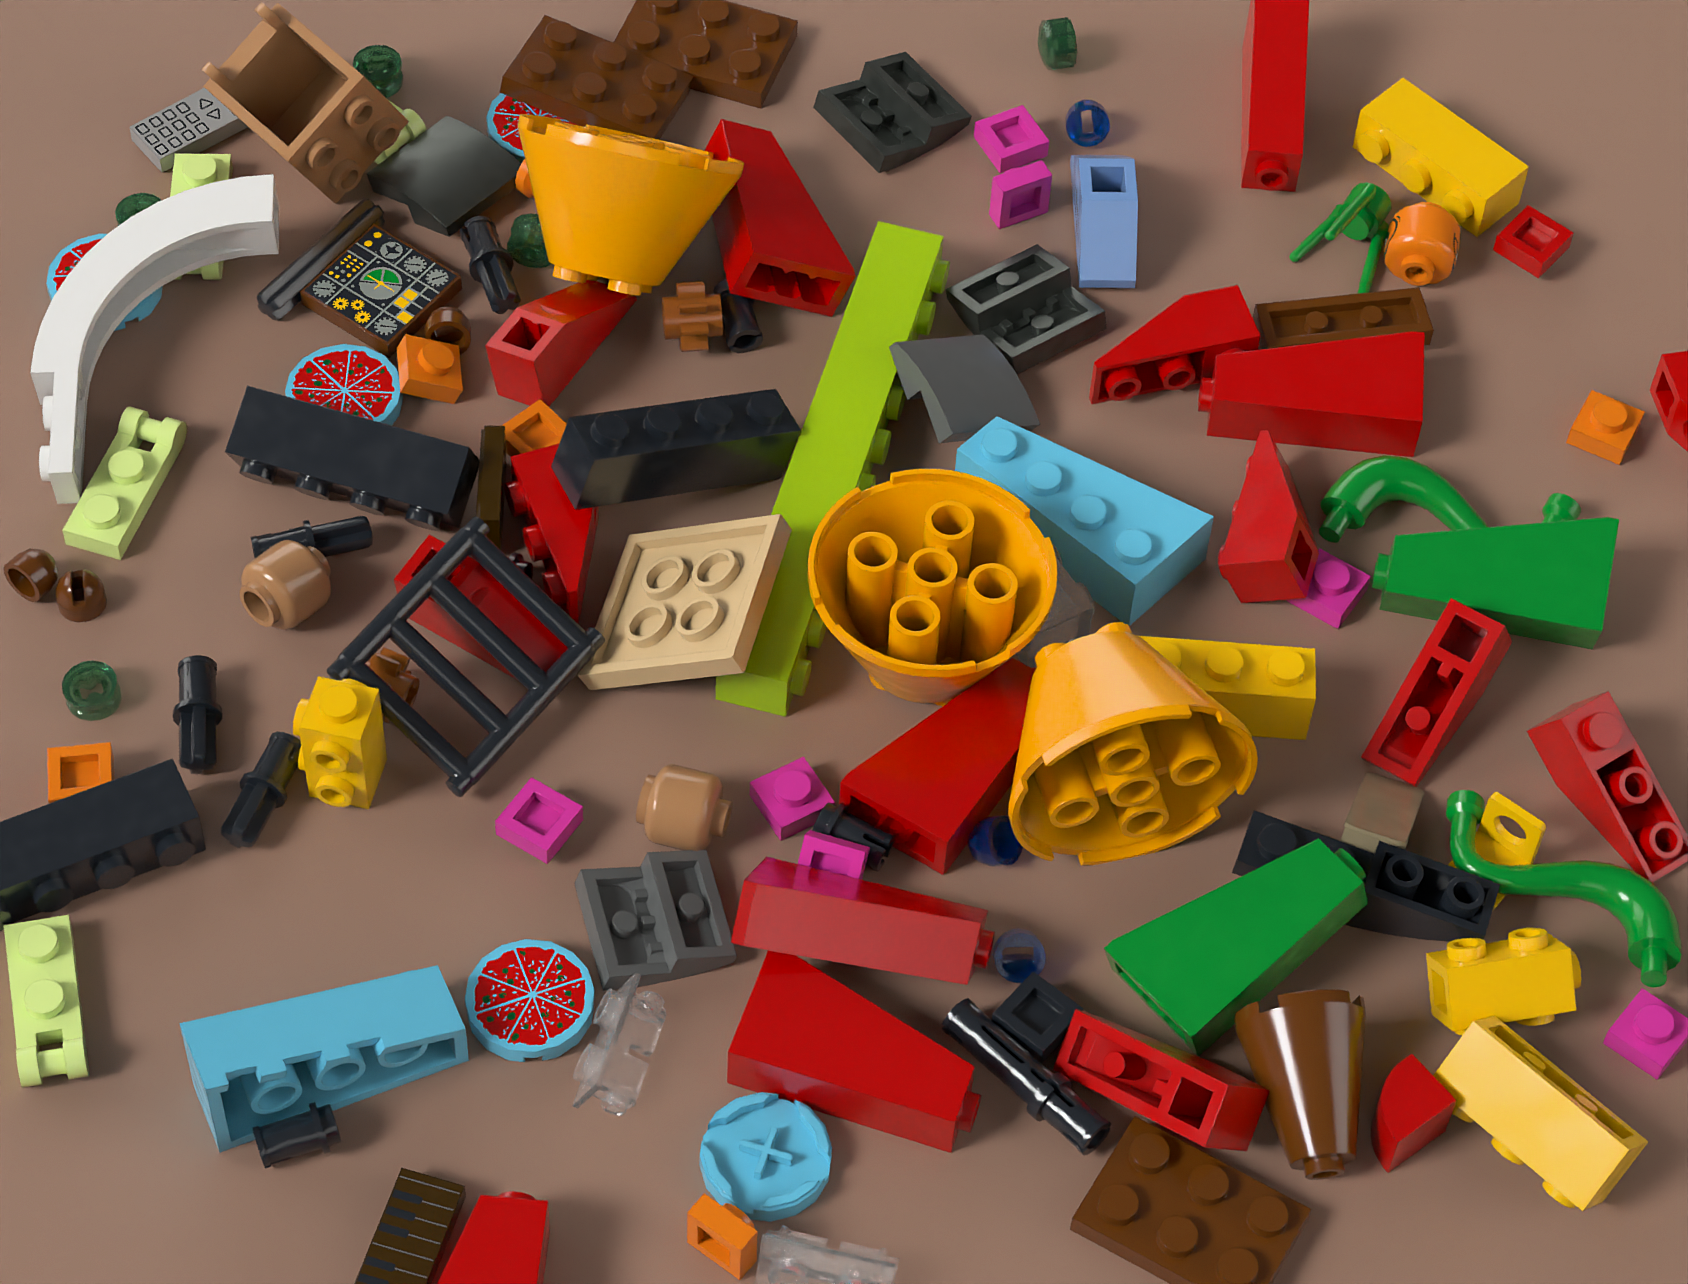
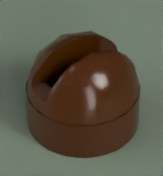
(450, 327)
(32, 573)
(94, 595)

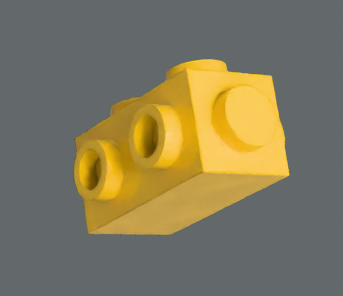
(341, 741)
(1511, 978)

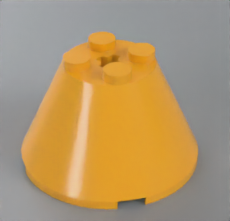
(619, 200)
(931, 580)
(1121, 752)

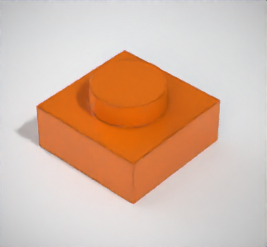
(429, 369)
(1605, 427)
(533, 429)
(78, 768)
(723, 1235)

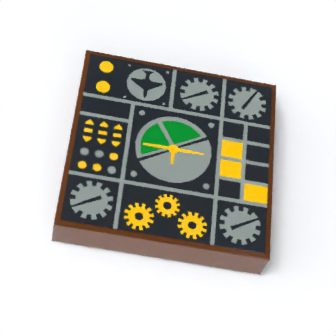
(380, 290)

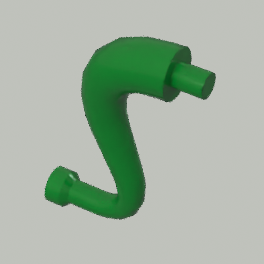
(1403, 479)
(1629, 897)

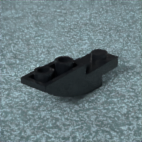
(1402, 889)

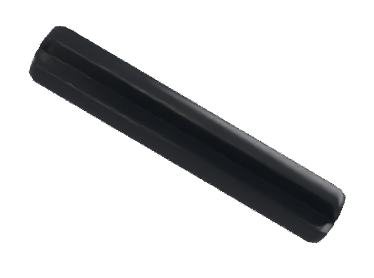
(285, 289)

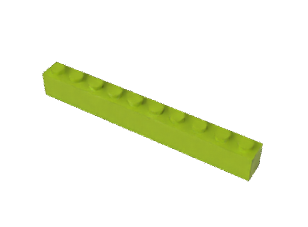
(838, 449)

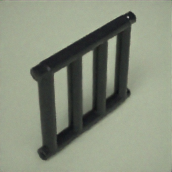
(541, 685)

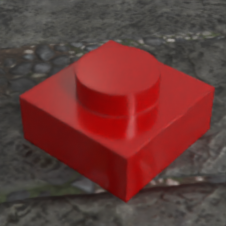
(1533, 241)

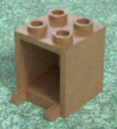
(306, 102)

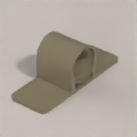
(1382, 812)

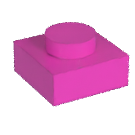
(1011, 138)
(1020, 194)
(1333, 590)
(790, 797)
(539, 820)
(833, 854)
(1648, 1033)

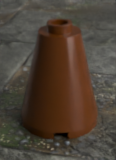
(1312, 1066)

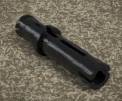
(1046, 1093)

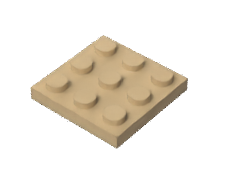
(687, 602)

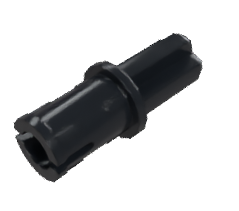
(490, 263)
(328, 538)
(197, 713)
(262, 790)

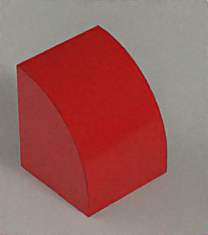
(1409, 1113)

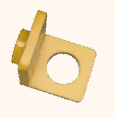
(1498, 844)

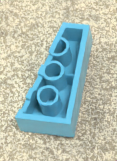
(1108, 528)
(321, 1049)

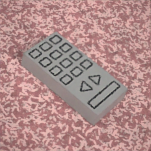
(185, 128)

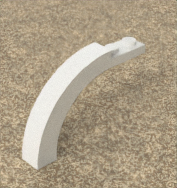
(113, 277)

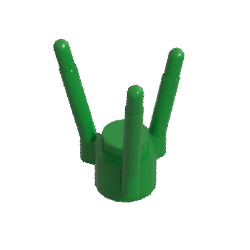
(1357, 218)

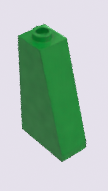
(1531, 577)
(1238, 940)

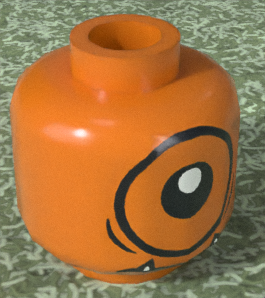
(1422, 241)

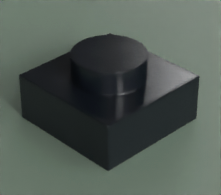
(1036, 1016)

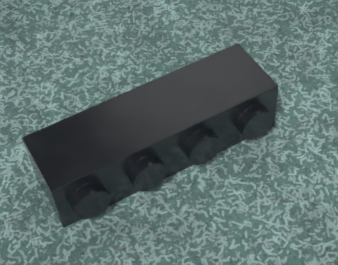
(674, 448)
(353, 458)
(96, 841)

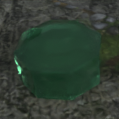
(1057, 43)

